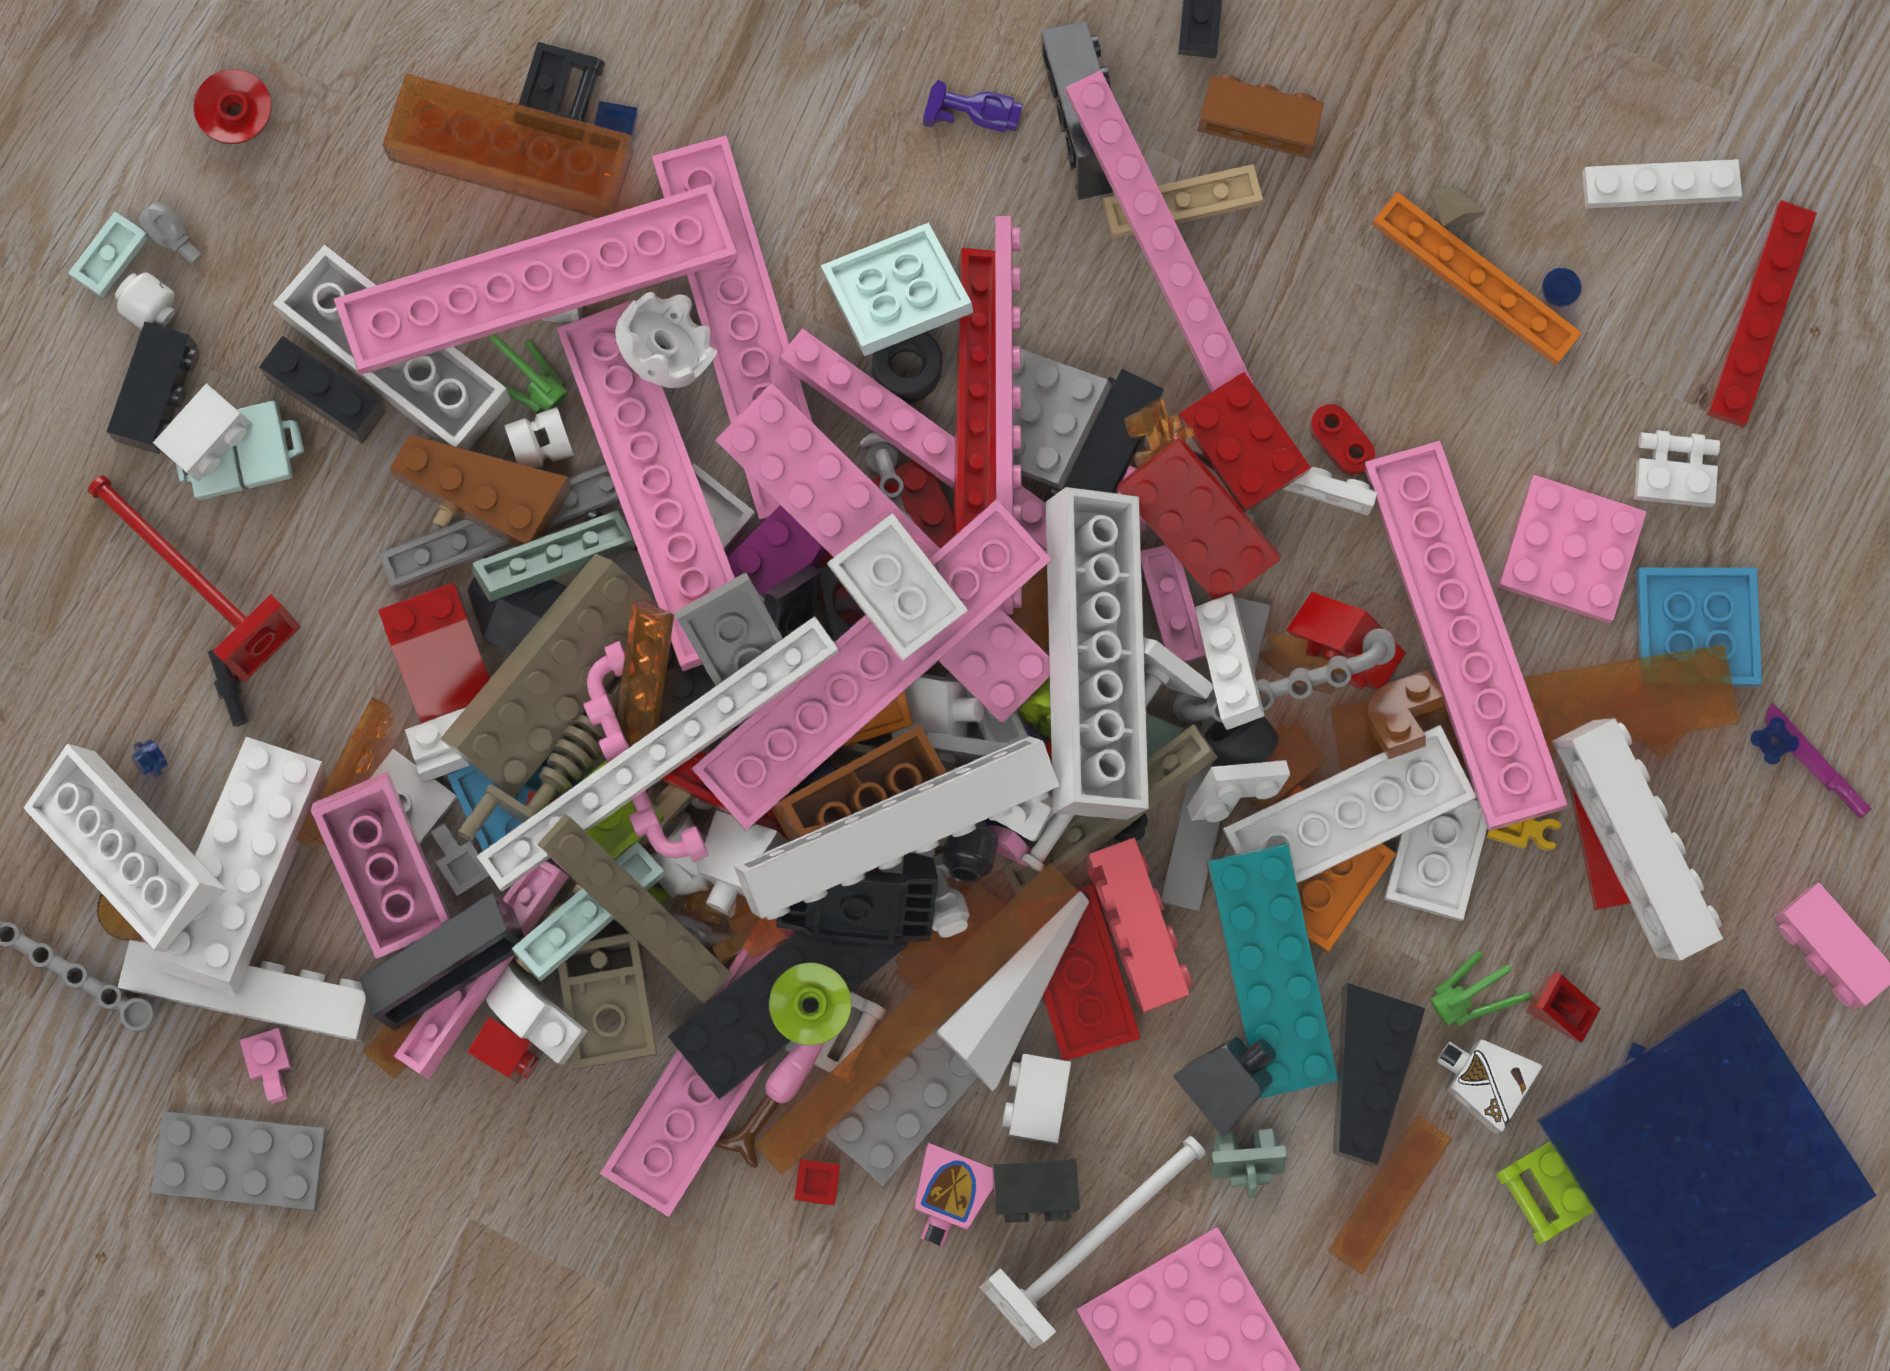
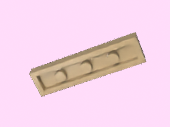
(1196, 198)

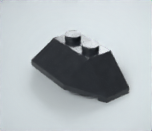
(512, 617)

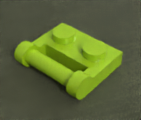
(1556, 1186)

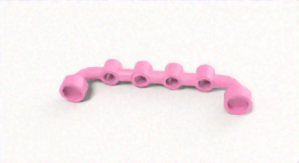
(645, 819)

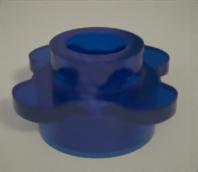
(1775, 729)

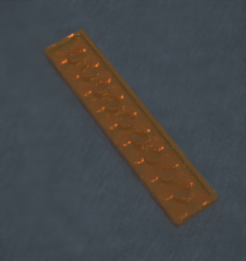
(1645, 694)

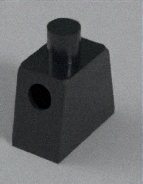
(1228, 1080)

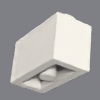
(203, 433)
(1038, 1099)

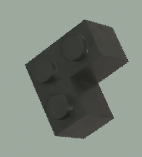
(1036, 1189)

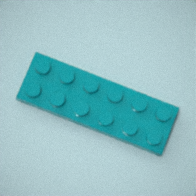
(1273, 965)

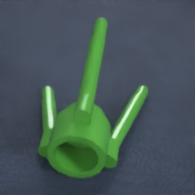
(545, 391)
(1453, 1003)

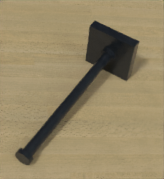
(789, 602)

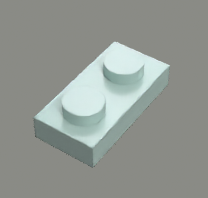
(108, 255)

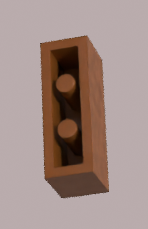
(1260, 115)

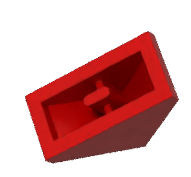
(1563, 1007)

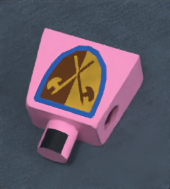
(950, 1192)

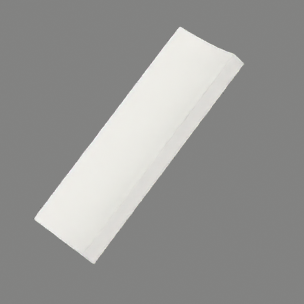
(122, 846)

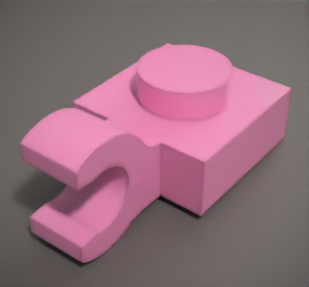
(266, 1059)

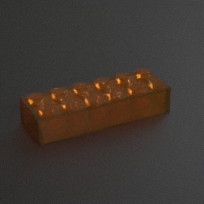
(508, 147)

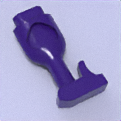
(984, 109)

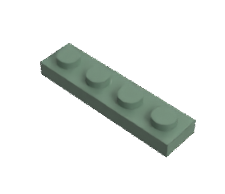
(552, 555)

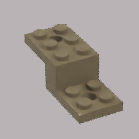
(603, 977)

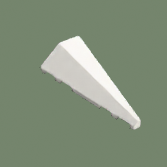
(997, 1015)

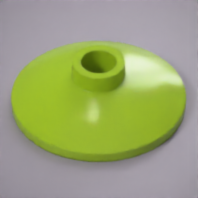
(806, 982)

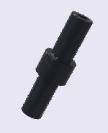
(228, 689)

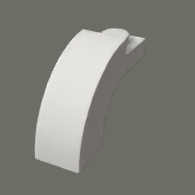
(532, 1015)

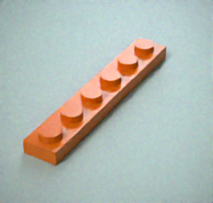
(1476, 278)

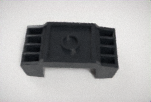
(875, 910)

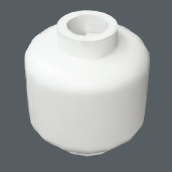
(145, 300)

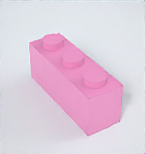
(1835, 947)

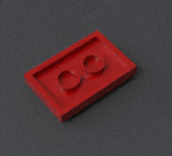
(1244, 442)

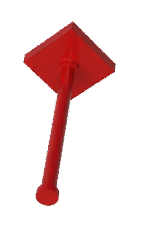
(254, 637)

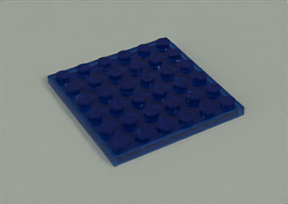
(1706, 1158)

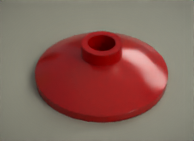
(227, 90)

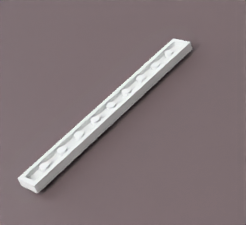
(663, 749)

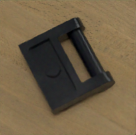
(550, 76)

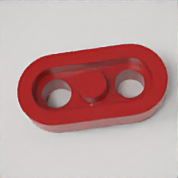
(1339, 440)

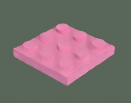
(1572, 549)

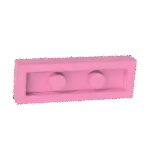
(1172, 603)

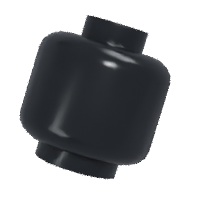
(971, 854)

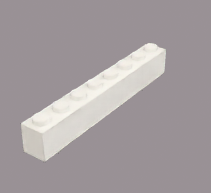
(896, 827)

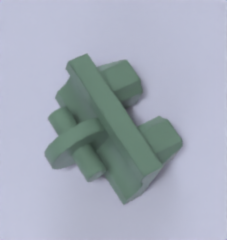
(1248, 1166)

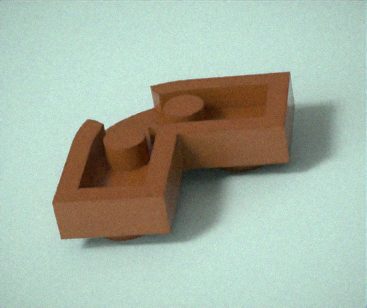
(1394, 708)

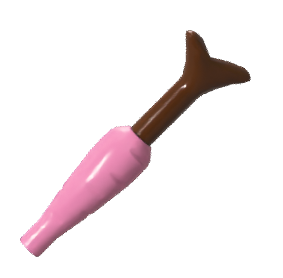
(780, 1088)

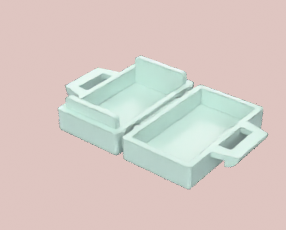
(259, 456)

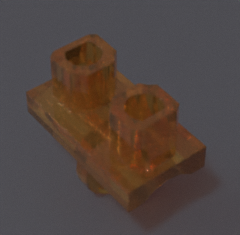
(1159, 429)

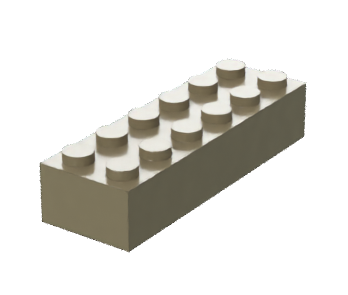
(544, 680)

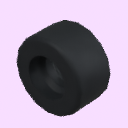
(911, 388)
(1242, 744)

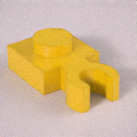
(1519, 833)

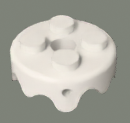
(668, 324)

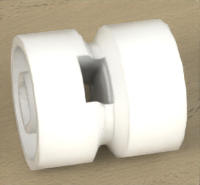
(525, 444)

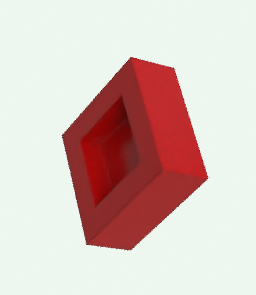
(817, 1182)

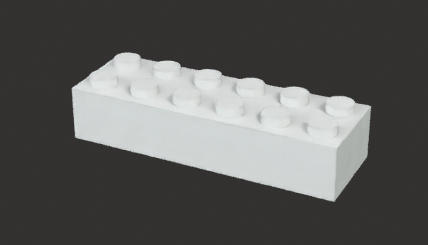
(436, 391)
(1638, 839)
(249, 853)

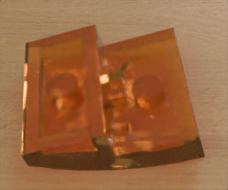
(1287, 653)

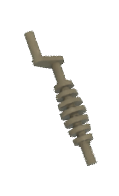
(573, 756)

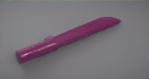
(1820, 767)

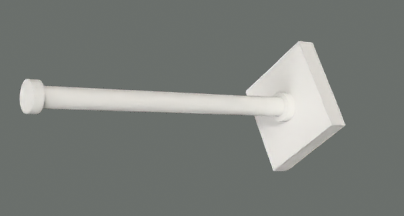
(1162, 668)
(1020, 1305)

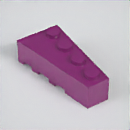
(776, 551)

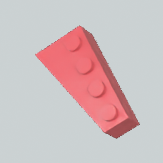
(1137, 925)

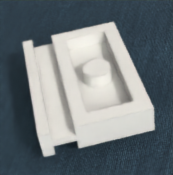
(430, 752)

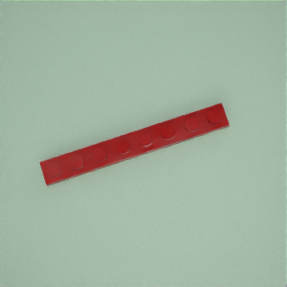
(975, 390)

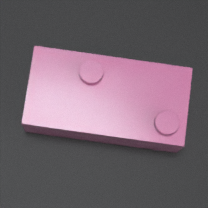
(381, 864)

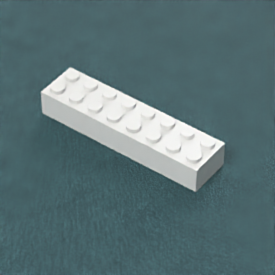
(1096, 654)

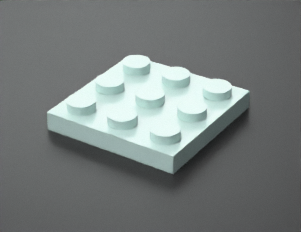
(897, 289)

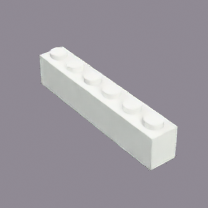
(263, 995)

